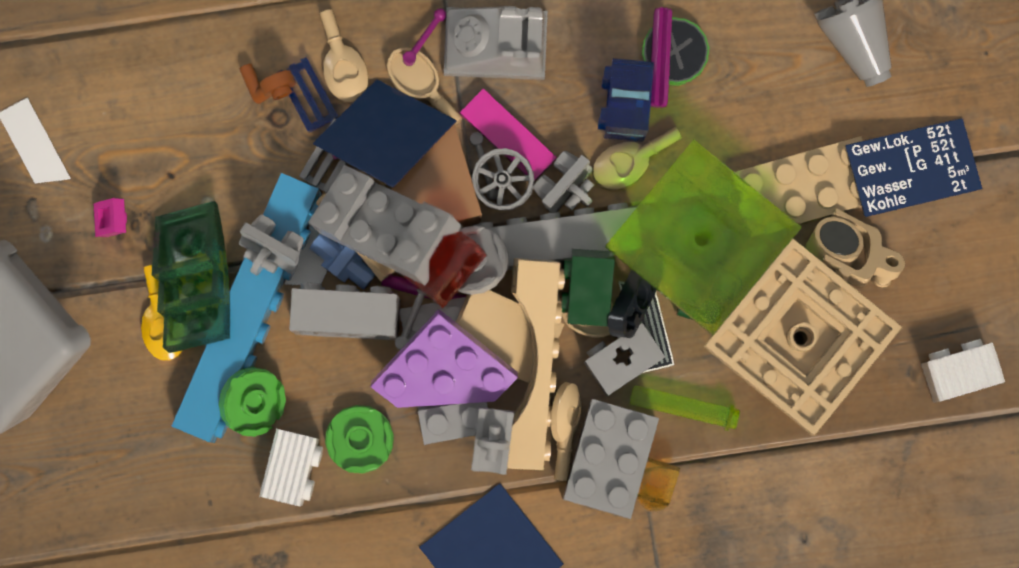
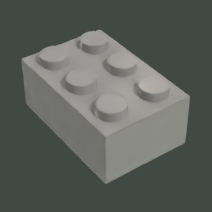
(345, 312)
(610, 458)

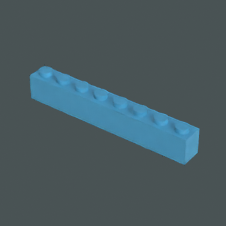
(250, 307)

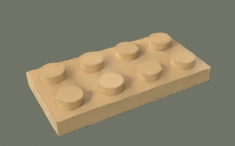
(808, 183)

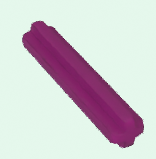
(661, 56)

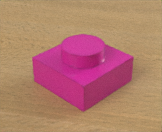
(110, 217)

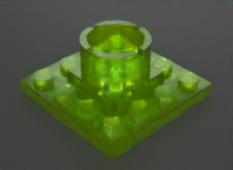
(707, 200)

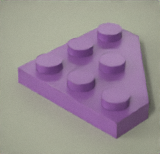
(443, 368)

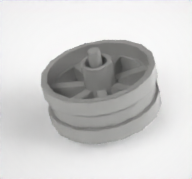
(503, 179)

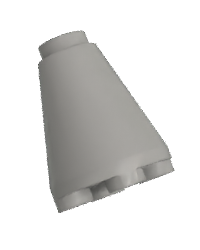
(859, 36)

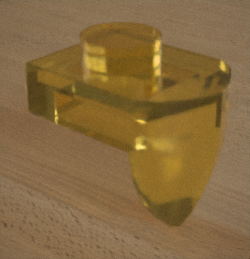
(657, 485)

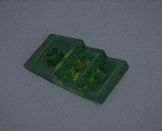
(191, 277)

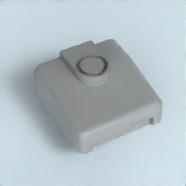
(35, 340)

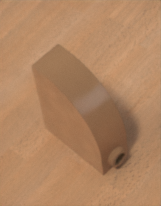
(443, 181)

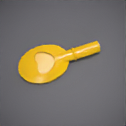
(153, 322)

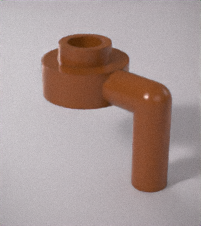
(276, 85)

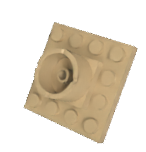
(838, 328)

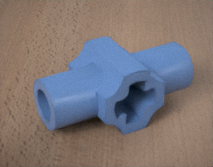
(342, 261)

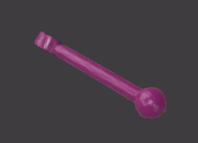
(409, 57)

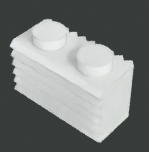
(962, 372)
(291, 467)

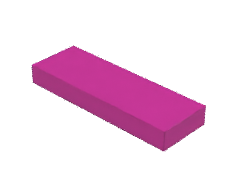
(507, 132)

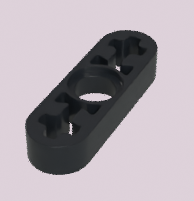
(630, 306)

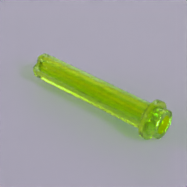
(685, 407)

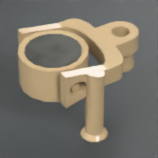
(840, 241)

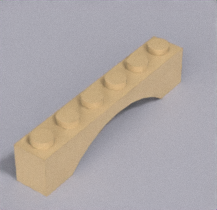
(536, 290)

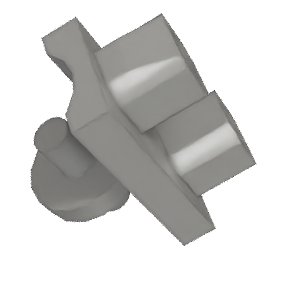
(575, 172)
(268, 252)
(492, 440)

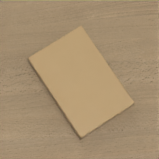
(501, 328)

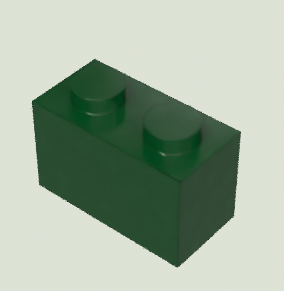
(589, 287)

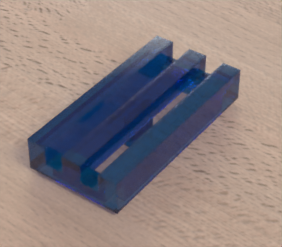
(321, 121)

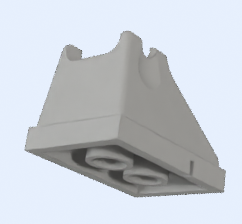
(496, 42)

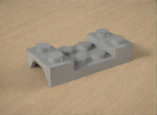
(382, 224)
(443, 421)

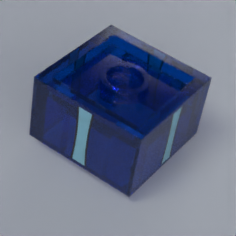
(627, 99)

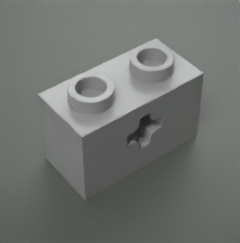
(613, 376)

